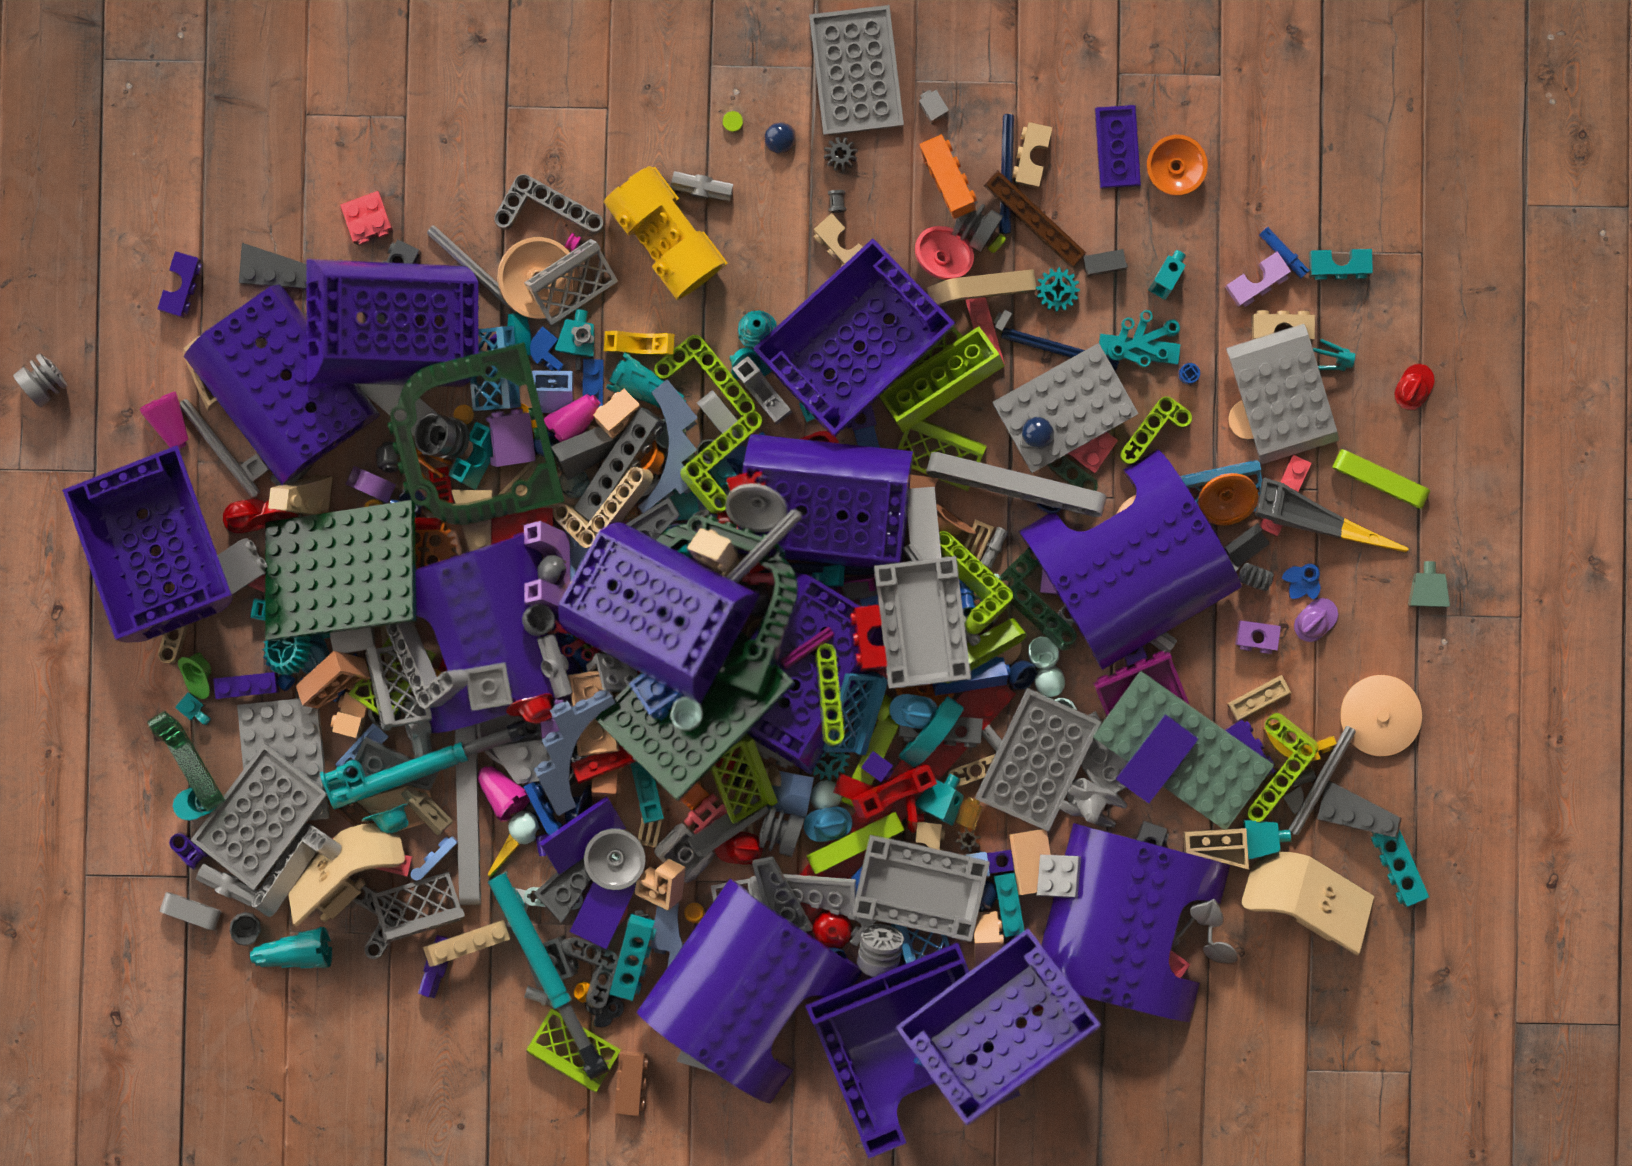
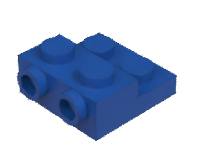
(654, 696)

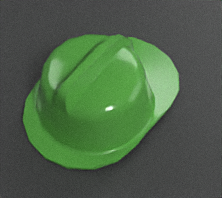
(195, 674)

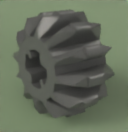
(836, 159)
(1256, 576)

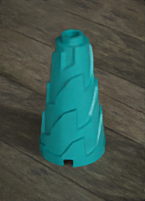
(750, 335)
(635, 380)
(303, 950)

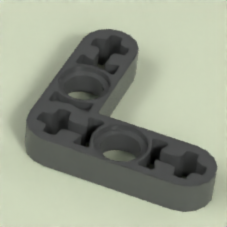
(601, 967)

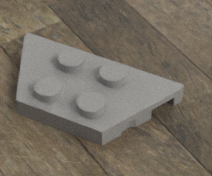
(522, 758)

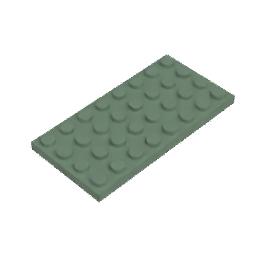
(1216, 772)

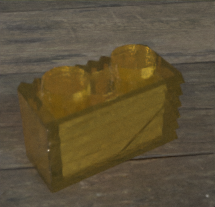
(969, 813)

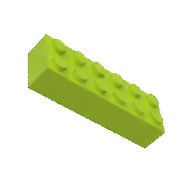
(941, 379)

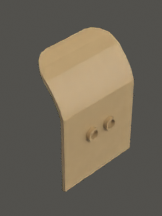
(327, 882)
(1312, 894)

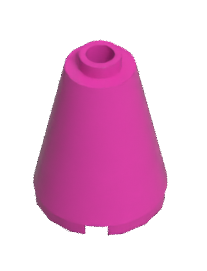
(572, 418)
(167, 419)
(502, 793)

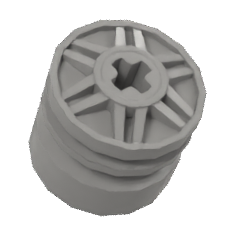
(40, 380)
(879, 949)

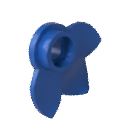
(1301, 583)

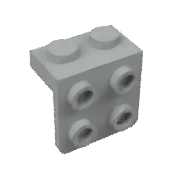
(613, 673)

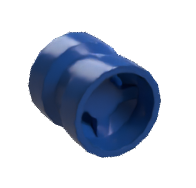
(1187, 376)

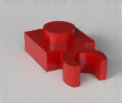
(743, 479)

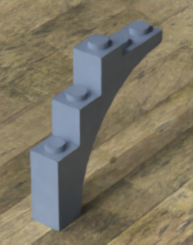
(677, 417)
(560, 745)
(667, 933)

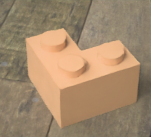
(616, 413)
(350, 718)
(662, 885)
(986, 936)

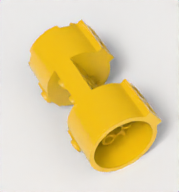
(649, 210)

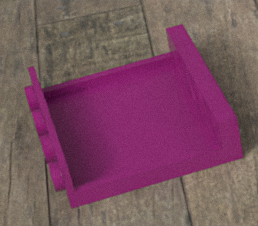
(1158, 668)

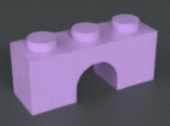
(1273, 270)

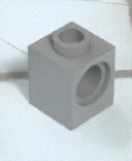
(933, 105)

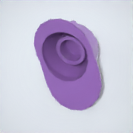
(1316, 620)

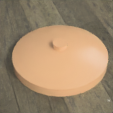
(522, 263)
(1383, 714)

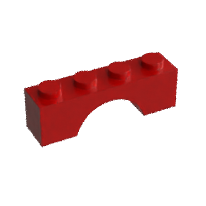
(905, 784)

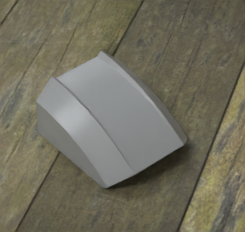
(678, 849)

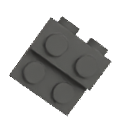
(564, 964)

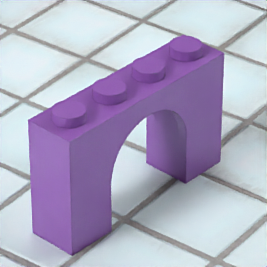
(548, 542)

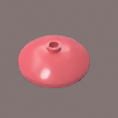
(940, 244)

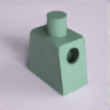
(1429, 588)

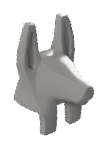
(1090, 801)

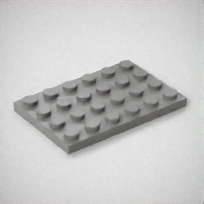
(856, 70)
(1077, 398)
(291, 732)
(1037, 759)
(259, 816)

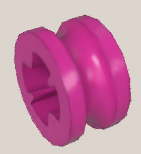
(572, 242)

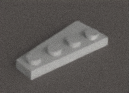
(825, 892)

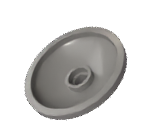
(755, 507)
(605, 869)

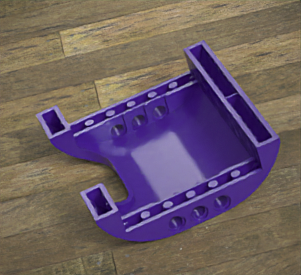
(1137, 568)
(477, 619)
(1122, 925)
(739, 987)
(869, 1052)

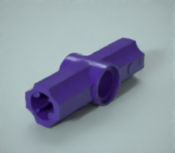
(432, 975)

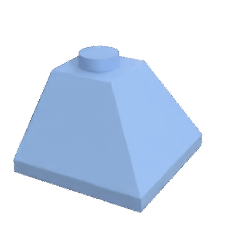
(793, 794)

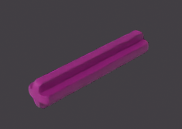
(807, 648)

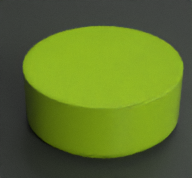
(732, 121)
(996, 243)

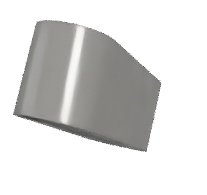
(190, 911)

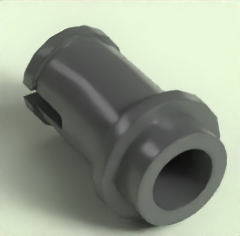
(1304, 777)

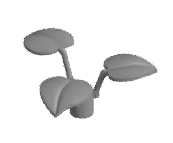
(1209, 914)

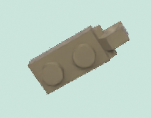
(427, 810)

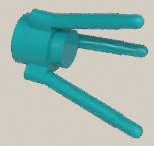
(1343, 358)

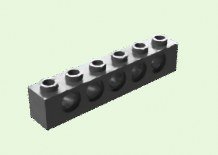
(621, 454)

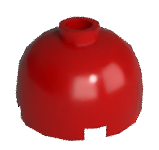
(832, 929)

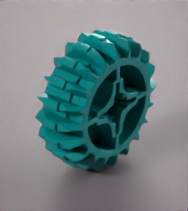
(287, 655)

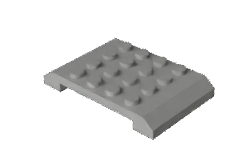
(1283, 393)
(922, 622)
(920, 887)

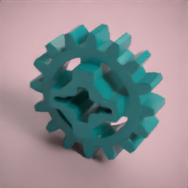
(1066, 289)
(828, 767)

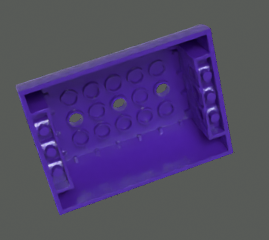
(837, 317)
(260, 401)
(121, 546)

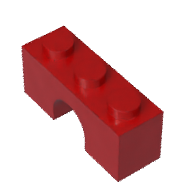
(868, 656)

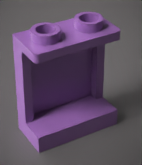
(511, 438)

